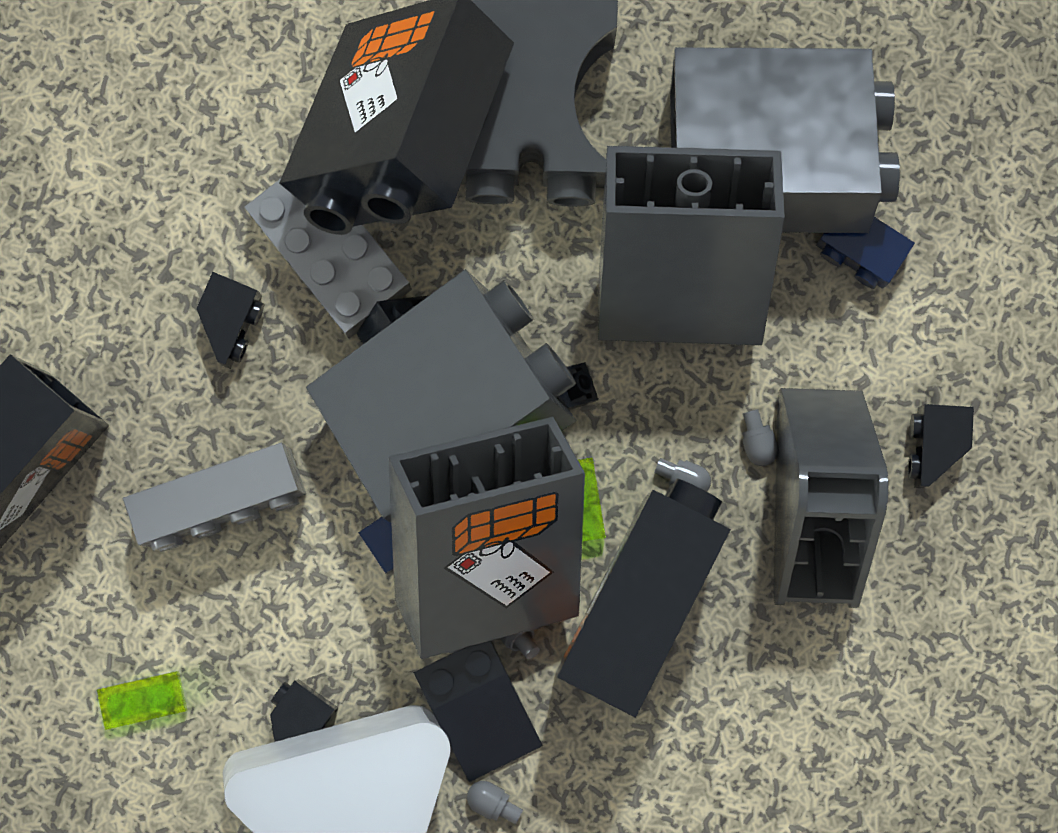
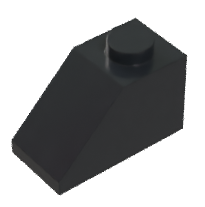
(299, 710)

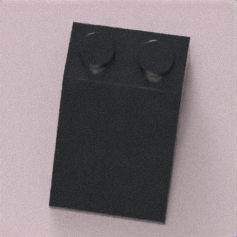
(478, 709)

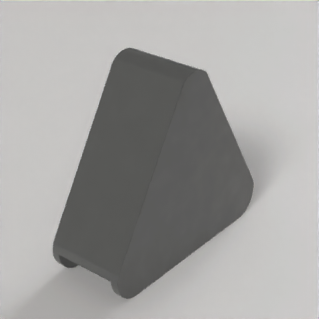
(826, 496)

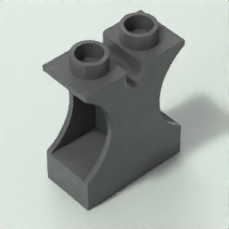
(535, 101)

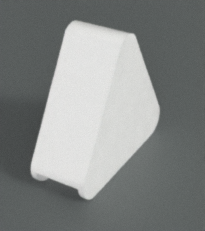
(343, 778)

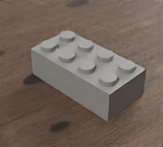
(340, 270)
(215, 496)

